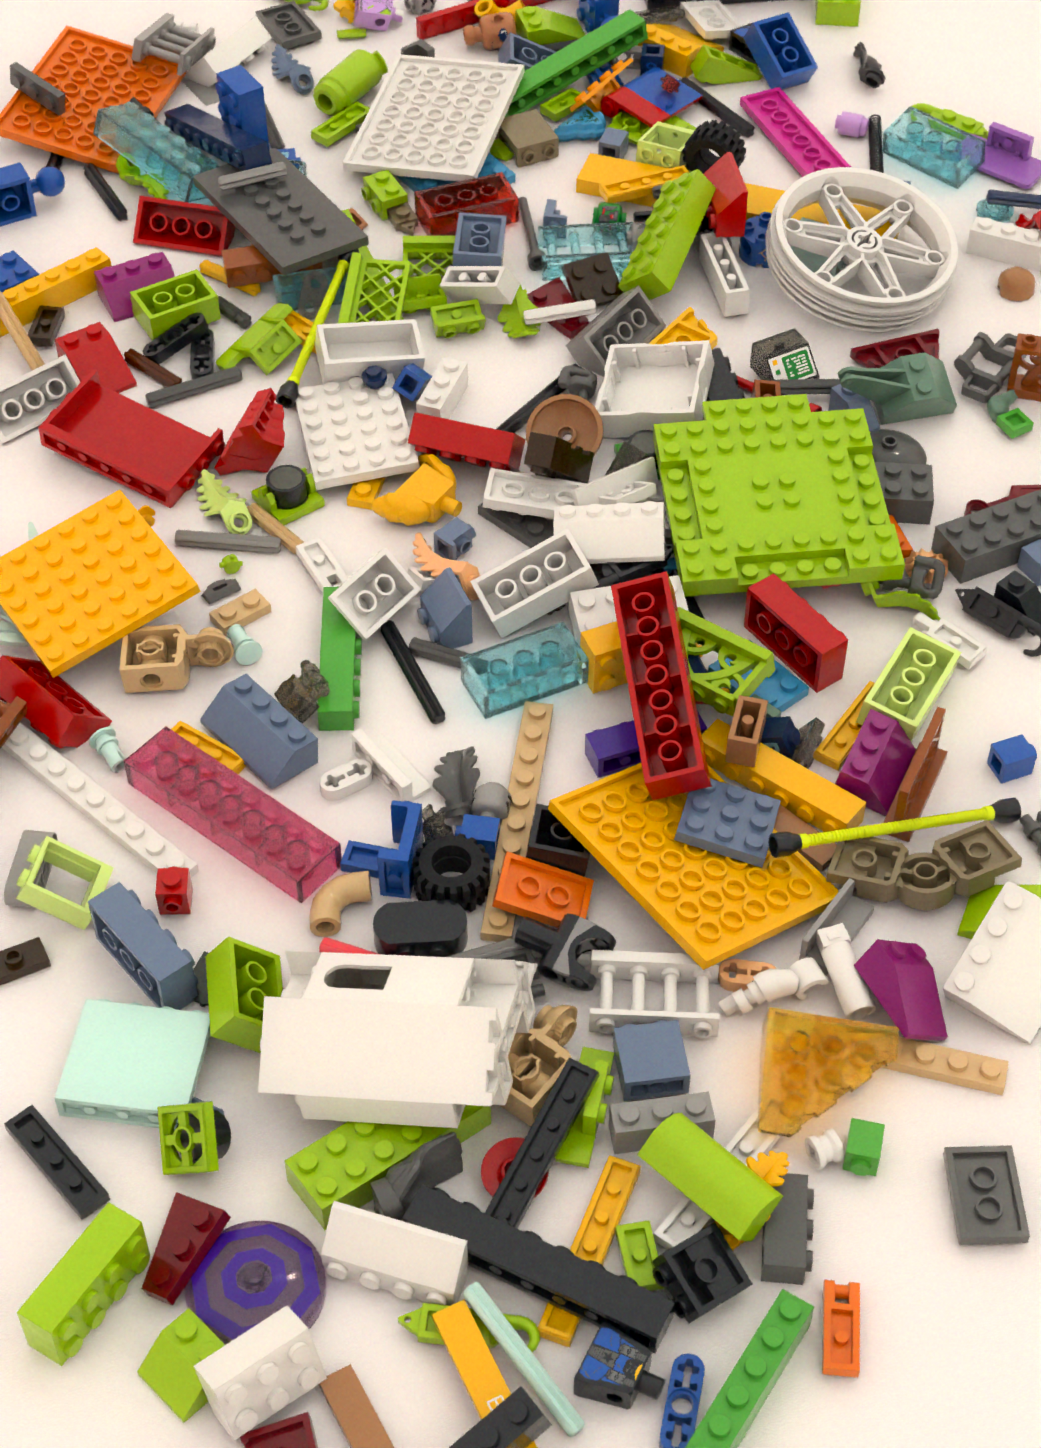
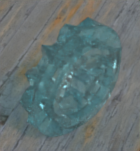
(1002, 213)

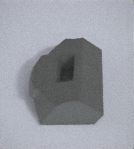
(220, 590)

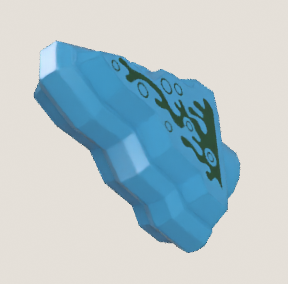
(582, 126)

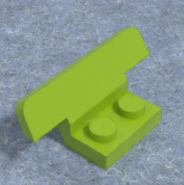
(264, 342)

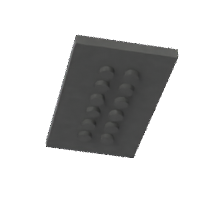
(284, 216)

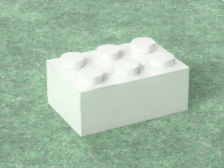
(260, 1372)

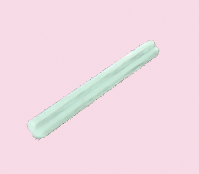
(523, 1359)

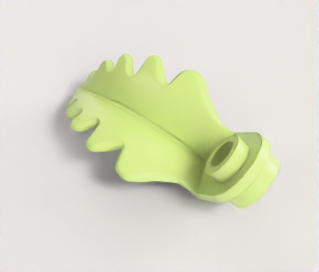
(223, 503)

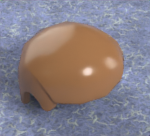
(1016, 284)

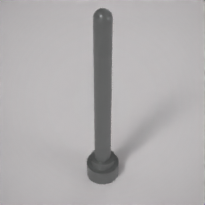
(535, 256)

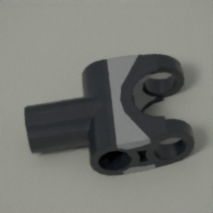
(563, 947)

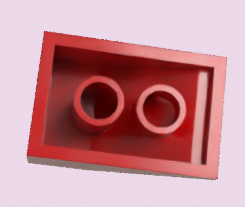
(96, 349)

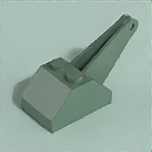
(904, 388)

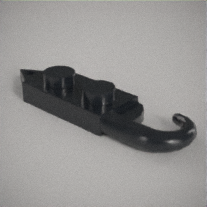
(625, 571)
(999, 615)

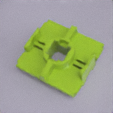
(629, 123)

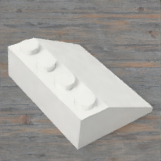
(1002, 965)

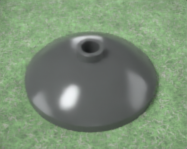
(896, 447)

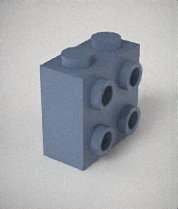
(651, 1060)

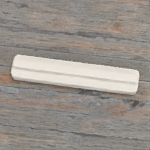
(559, 312)

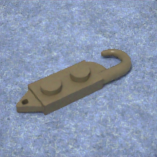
(403, 218)

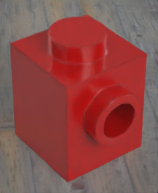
(174, 890)

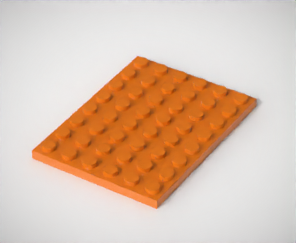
(93, 76)

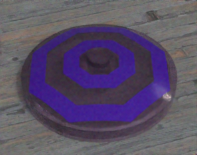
(253, 1275)

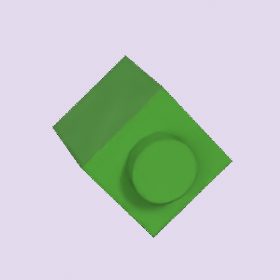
(863, 1147)

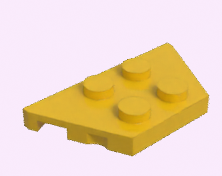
(686, 328)

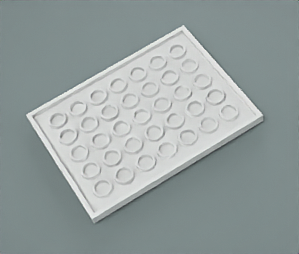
(434, 118)

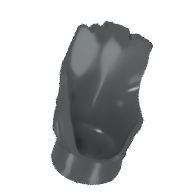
(427, 1165)

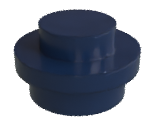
(374, 377)

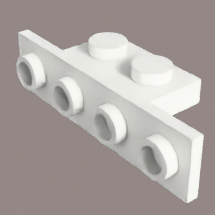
(626, 485)

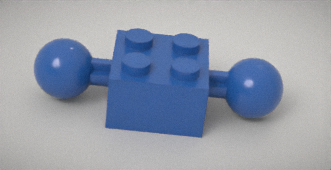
(596, 12)
(18, 191)

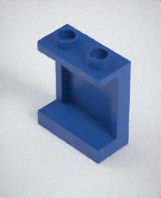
(396, 866)

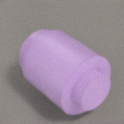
(852, 124)

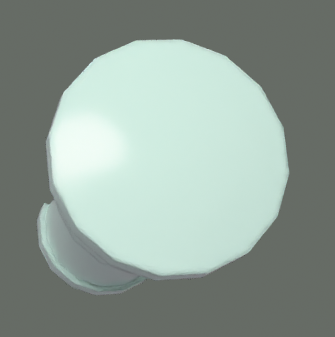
(246, 649)
(107, 745)

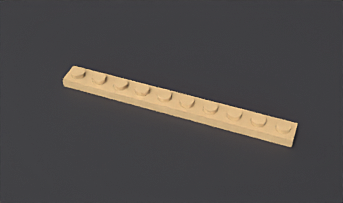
(517, 827)

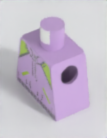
(376, 14)

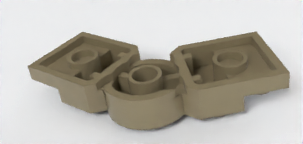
(924, 881)

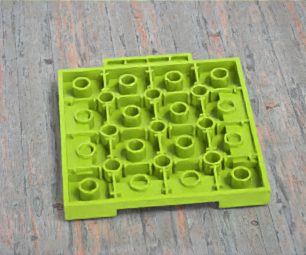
(774, 493)

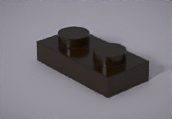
(46, 325)

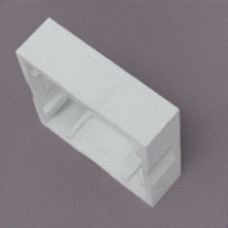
(653, 385)

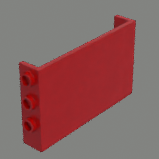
(129, 441)

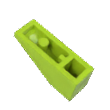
(722, 68)

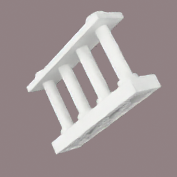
(652, 967)

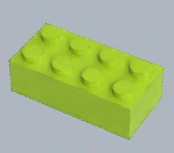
(84, 1284)

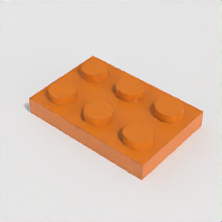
(540, 890)

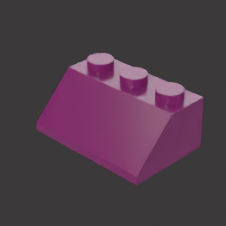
(117, 282)
(877, 762)

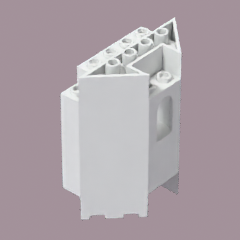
(398, 1052)

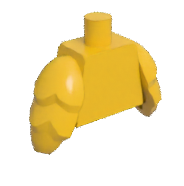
(422, 496)

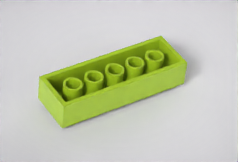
(668, 234)
(361, 1152)

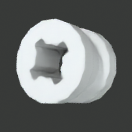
(824, 1149)

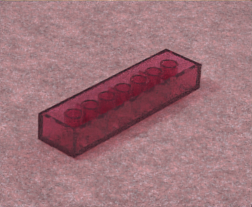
(233, 814)

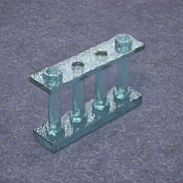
(582, 235)

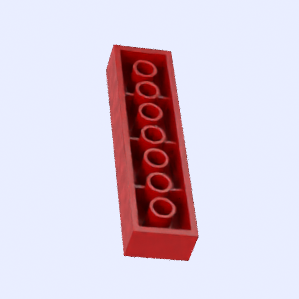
(660, 686)

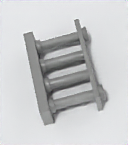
(173, 43)

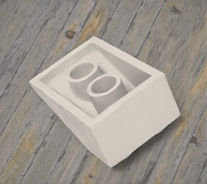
(374, 593)

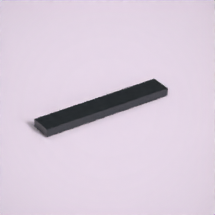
(543, 1142)

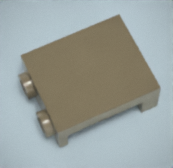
(529, 137)

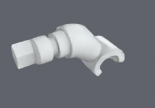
(775, 984)

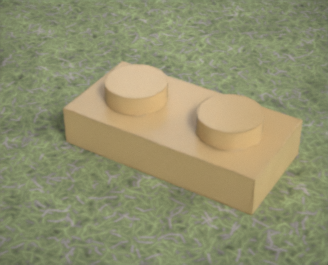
(240, 611)

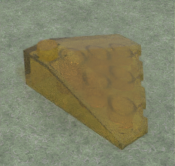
(813, 1062)

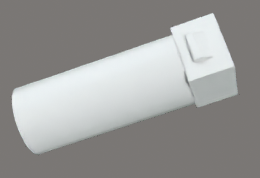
(839, 960)

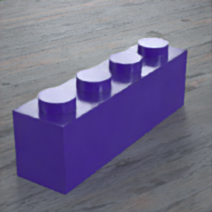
(616, 747)

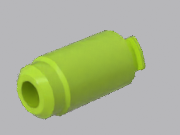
(349, 81)

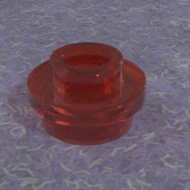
(670, 84)

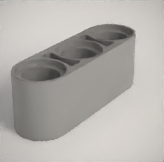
(27, 840)

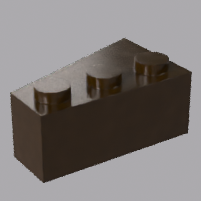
(554, 458)

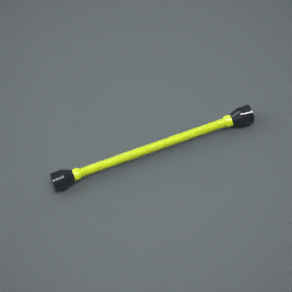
(288, 391)
(787, 843)

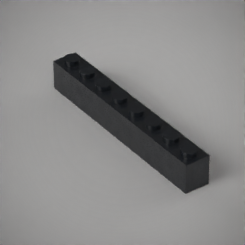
(546, 1270)

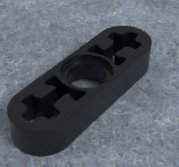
(187, 331)
(202, 362)

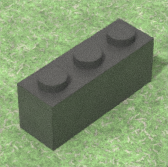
(787, 1232)

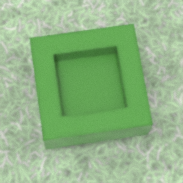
(1014, 423)

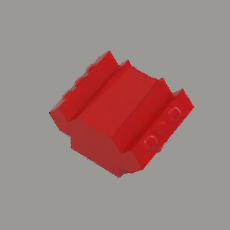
(256, 438)

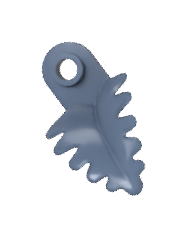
(296, 72)

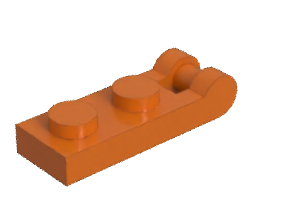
(841, 1329)

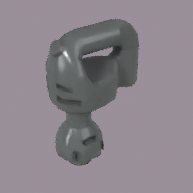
(582, 382)
(916, 583)

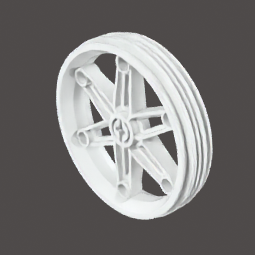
(861, 249)

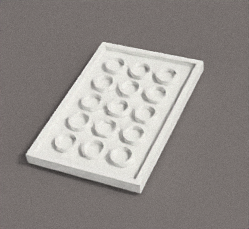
(354, 432)

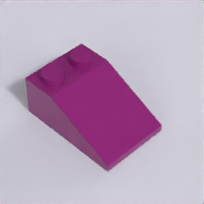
(905, 988)

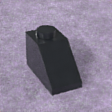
(1021, 595)

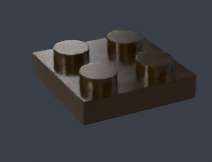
(592, 279)

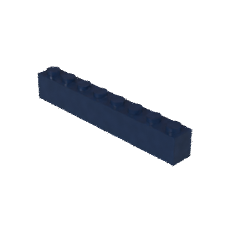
(218, 137)

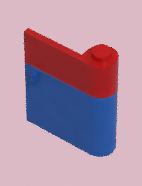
(647, 99)

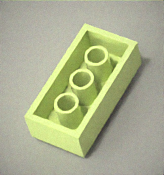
(911, 681)

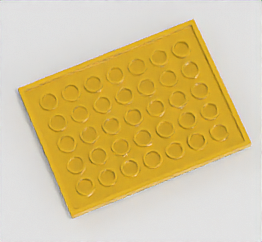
(695, 895)

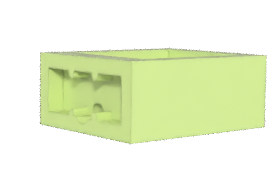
(662, 137)
(73, 862)

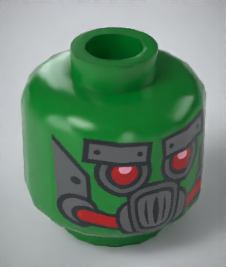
(608, 213)

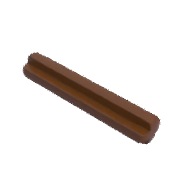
(151, 368)

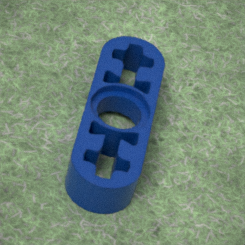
(692, 1394)

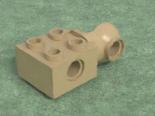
(162, 656)
(538, 1060)

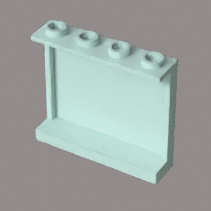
(131, 1062)

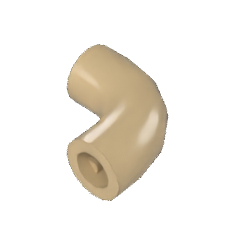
(334, 897)

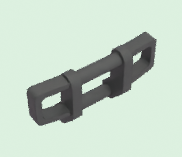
(979, 378)

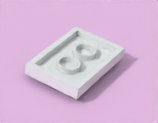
(710, 18)

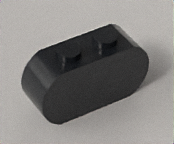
(420, 928)

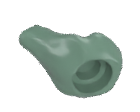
(1000, 404)

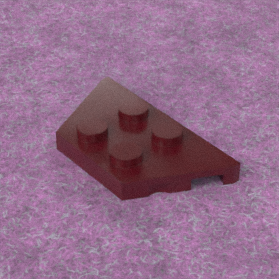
(884, 352)

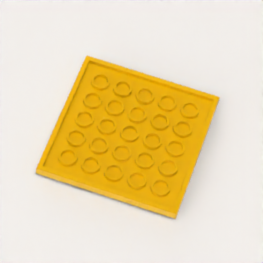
(90, 582)

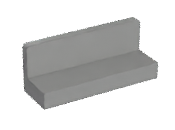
(843, 909)

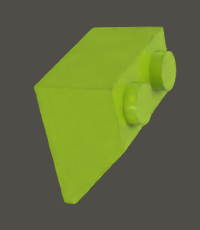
(171, 1363)

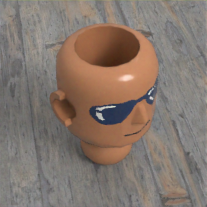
(491, 30)

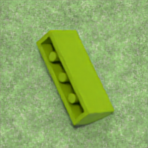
(710, 1176)

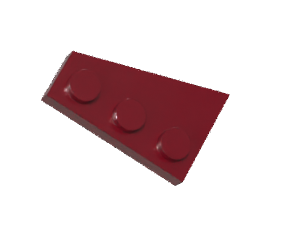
(182, 1246)

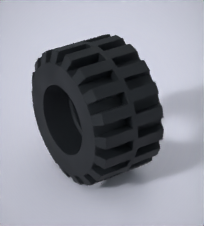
(717, 138)
(452, 855)

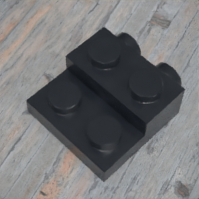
(700, 1273)

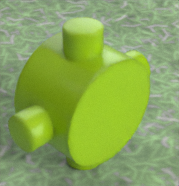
(230, 564)

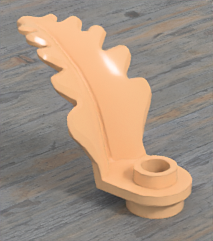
(437, 564)

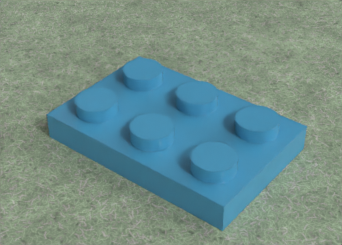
(780, 689)

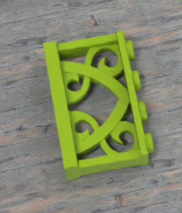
(745, 657)

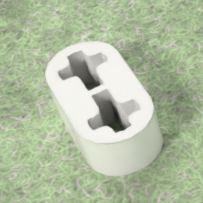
(346, 779)

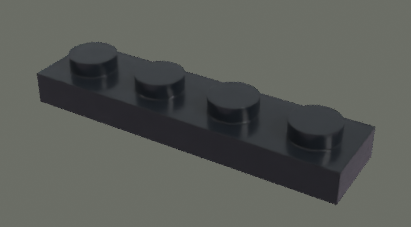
(57, 1162)

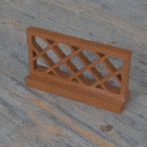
(919, 777)

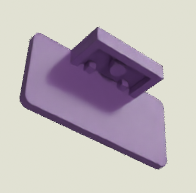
(1010, 156)

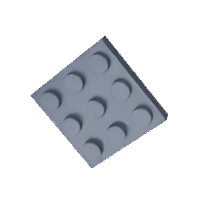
(729, 822)

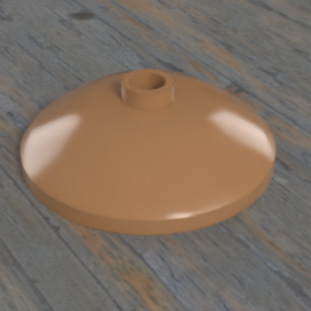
(568, 415)

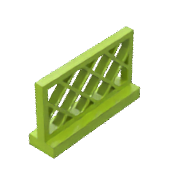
(427, 249)
(356, 283)

